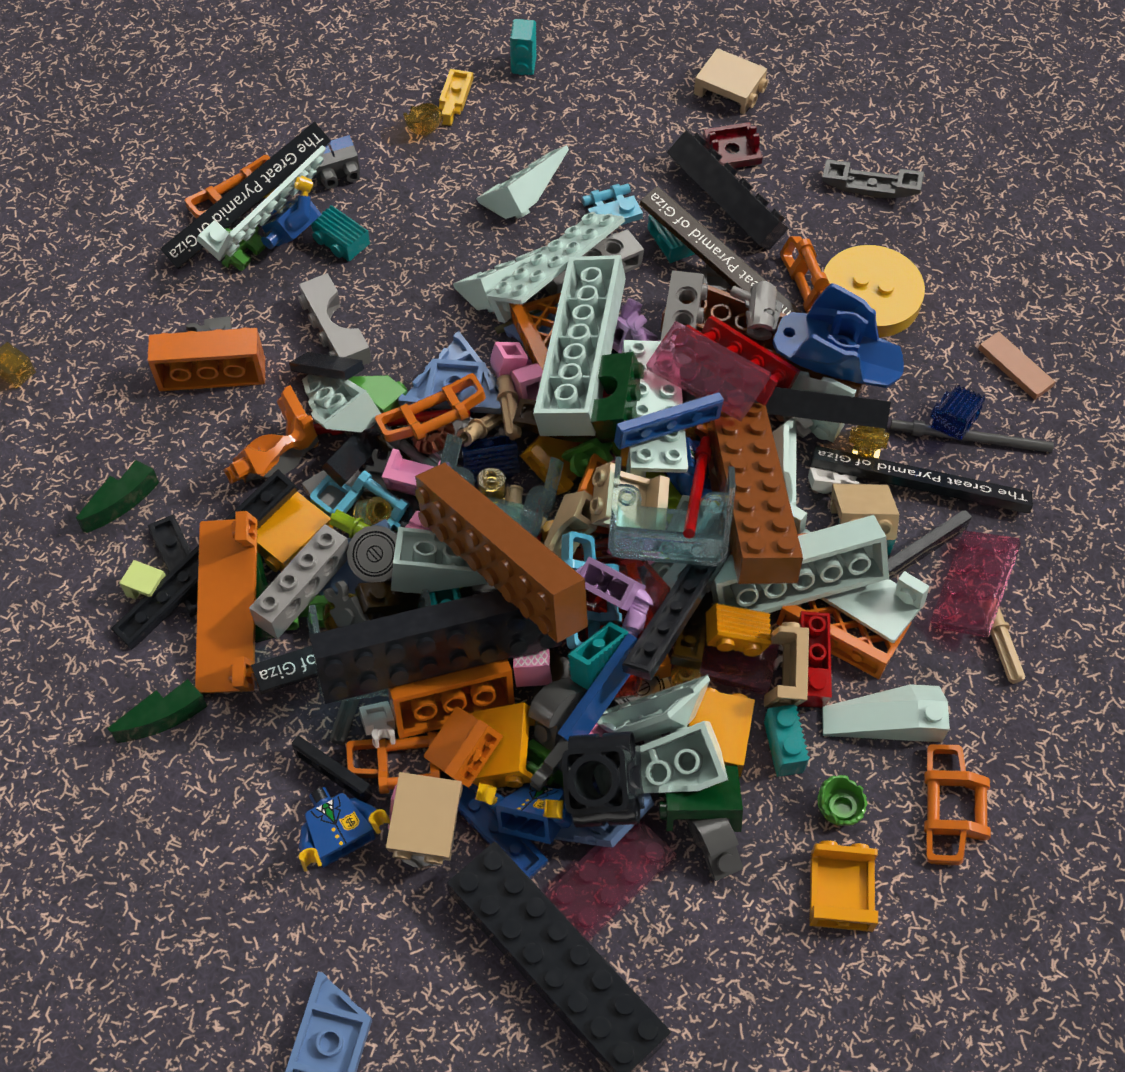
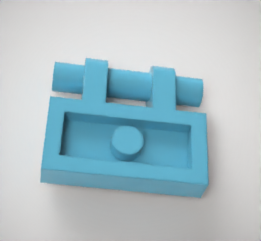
(621, 206)

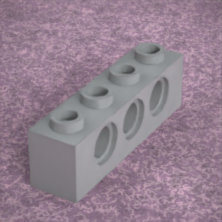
(617, 244)
(684, 287)
(300, 581)

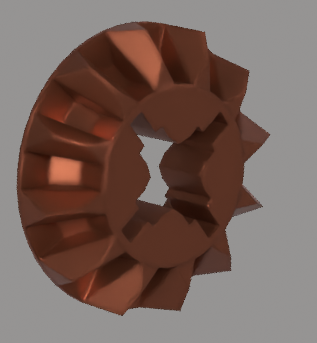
(436, 441)

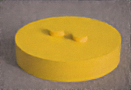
(884, 281)

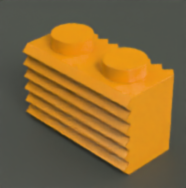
(738, 629)

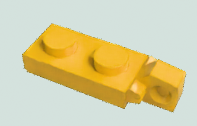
(454, 94)

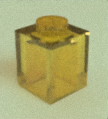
(14, 366)

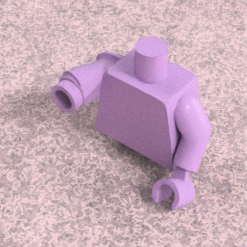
(631, 325)
(618, 590)

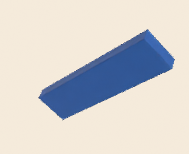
(668, 420)
(599, 693)
(485, 823)

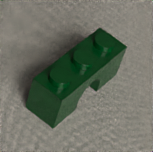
(620, 377)

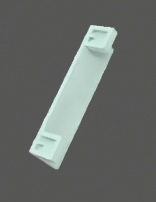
(223, 243)
(551, 262)
(665, 452)
(879, 606)

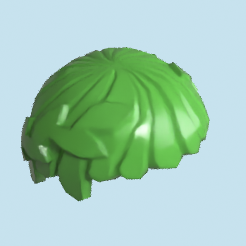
(841, 801)

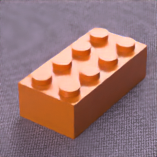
(206, 359)
(429, 702)

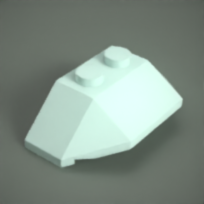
(786, 449)
(658, 712)

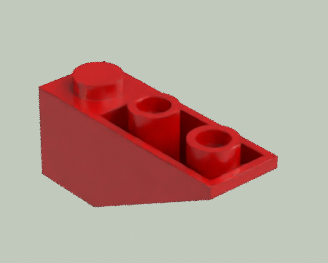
(818, 658)

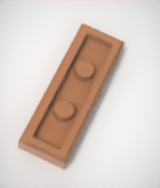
(1016, 365)

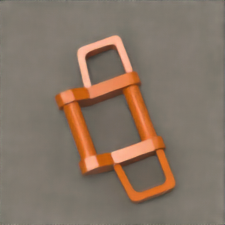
(214, 193)
(797, 269)
(418, 430)
(382, 773)
(963, 828)

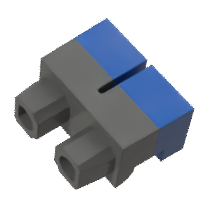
(338, 162)

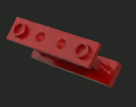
(782, 373)

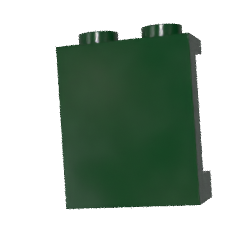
(714, 802)

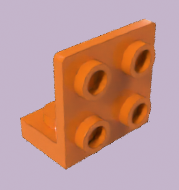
(463, 746)

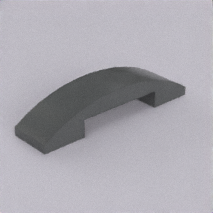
(870, 183)

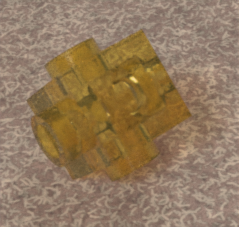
(868, 441)

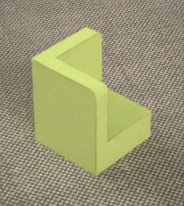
(141, 580)

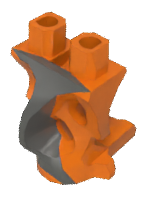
(273, 451)

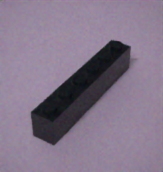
(728, 190)

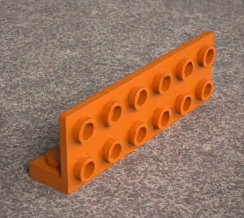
(224, 596)

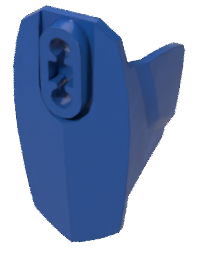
(840, 340)

